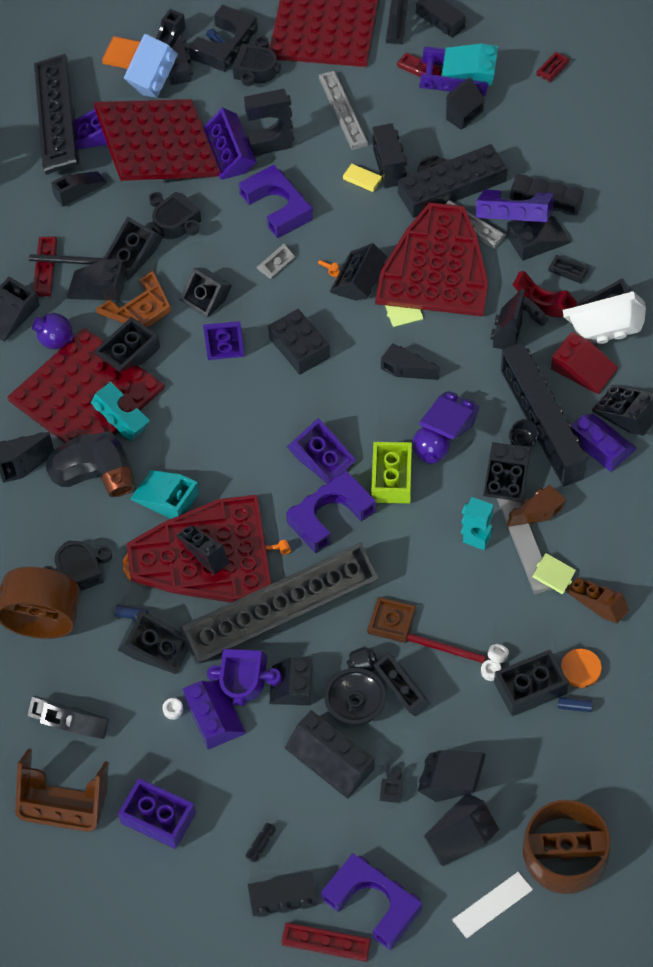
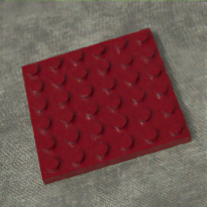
(324, 31)
(156, 139)
(64, 386)

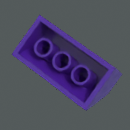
(229, 144)

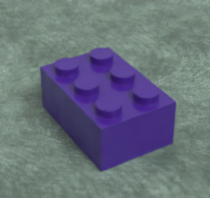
(157, 813)

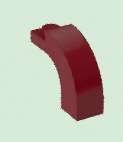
(549, 302)

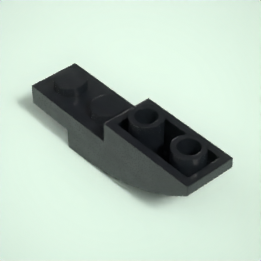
(68, 718)

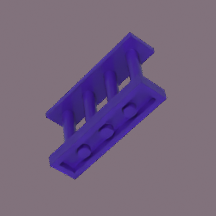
(435, 56)

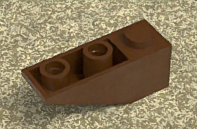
(540, 508)
(599, 599)

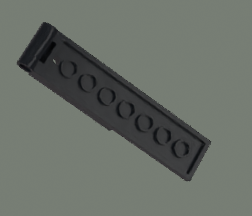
(56, 115)

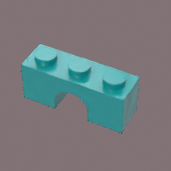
(128, 423)
(476, 521)

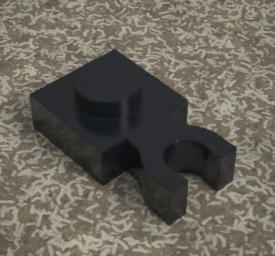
(392, 787)

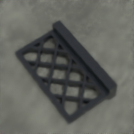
(397, 21)

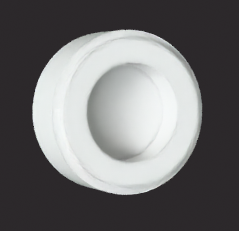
(498, 653)
(488, 669)
(172, 708)

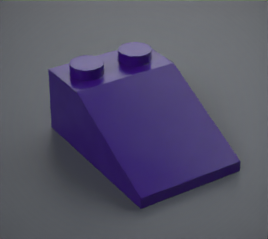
(89, 131)
(224, 340)
(450, 415)
(321, 451)

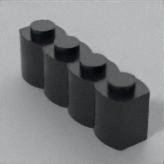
(565, 198)

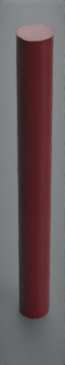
(446, 648)

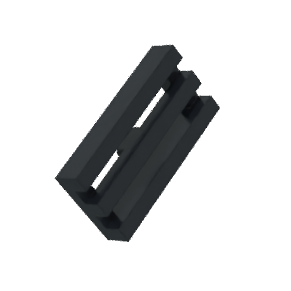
(567, 271)

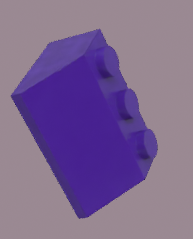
(601, 441)
(213, 713)

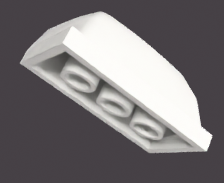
(608, 318)

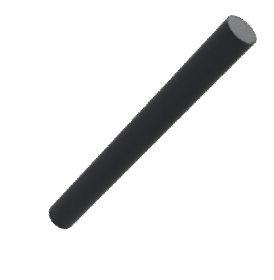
(63, 259)

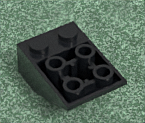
(16, 305)
(627, 409)
(23, 455)
(506, 471)

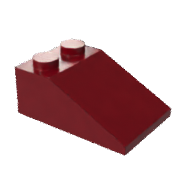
(583, 363)

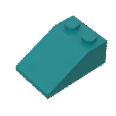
(471, 61)

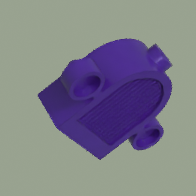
(243, 674)

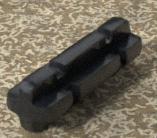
(260, 842)

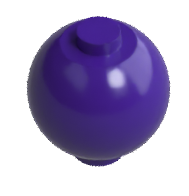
(53, 331)
(430, 445)

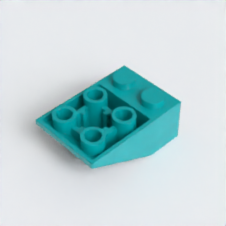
(166, 493)

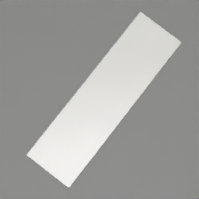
(492, 904)

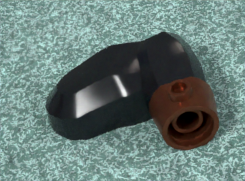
(91, 457)

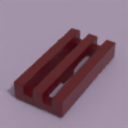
(553, 71)

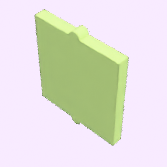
(402, 315)
(554, 573)

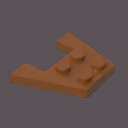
(145, 308)

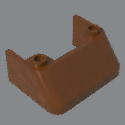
(58, 805)

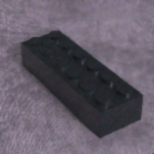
(453, 179)

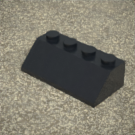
(330, 754)

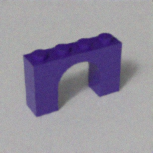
(273, 182)
(494, 207)
(341, 490)
(357, 875)

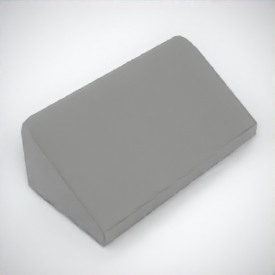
(276, 261)

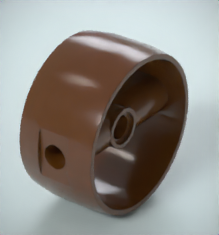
(38, 602)
(549, 846)

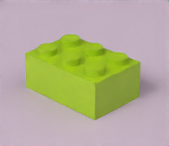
(391, 472)

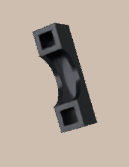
(171, 27)

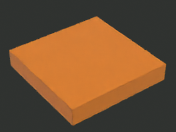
(120, 52)

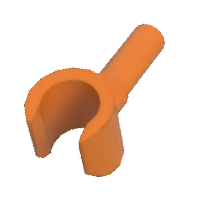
(333, 269)
(283, 545)

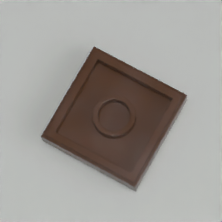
(391, 619)

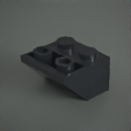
(464, 104)

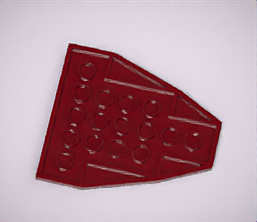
(436, 265)
(166, 564)

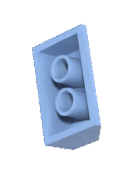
(150, 66)

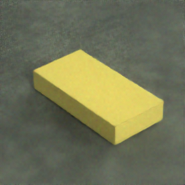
(362, 177)

